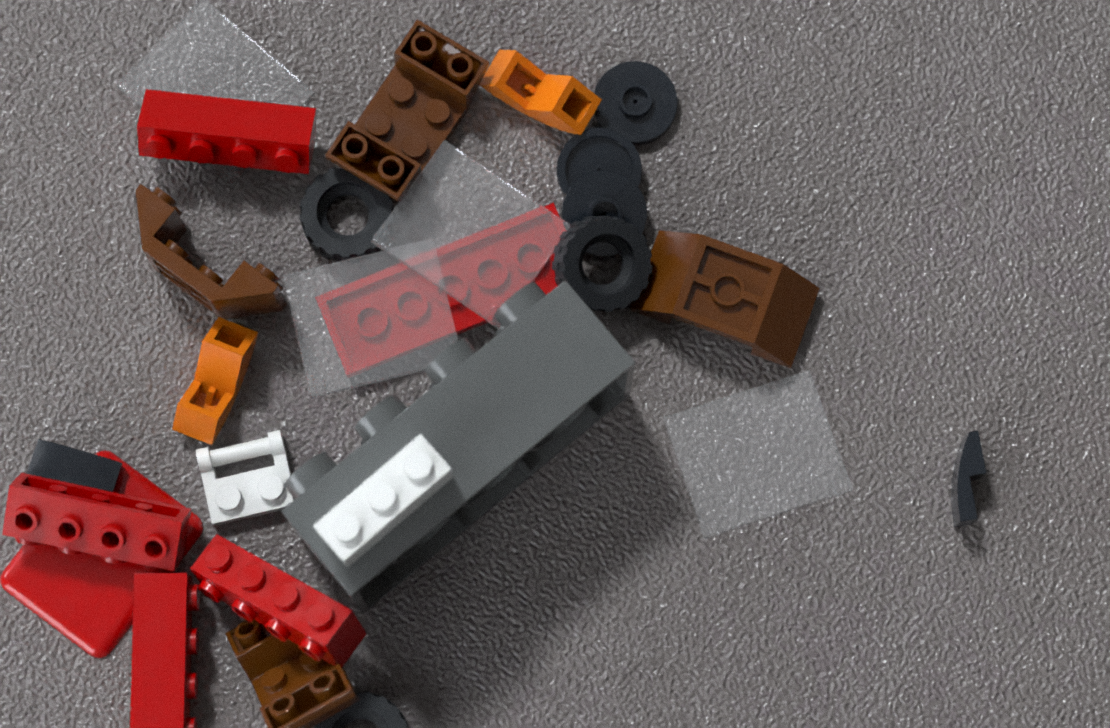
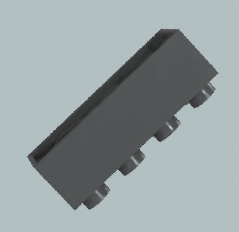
(487, 415)

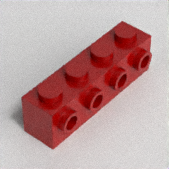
(226, 131)
(96, 522)
(278, 601)
(163, 650)

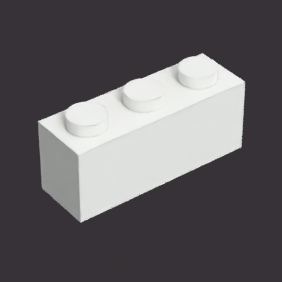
(384, 500)

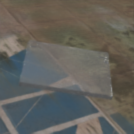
(214, 59)
(470, 232)
(366, 322)
(757, 454)

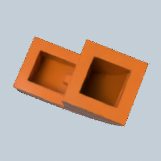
(548, 98)
(217, 380)

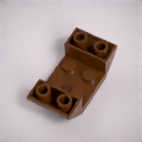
(410, 111)
(244, 294)
(728, 294)
(287, 681)

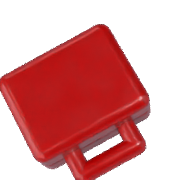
(81, 592)

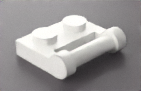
(249, 492)

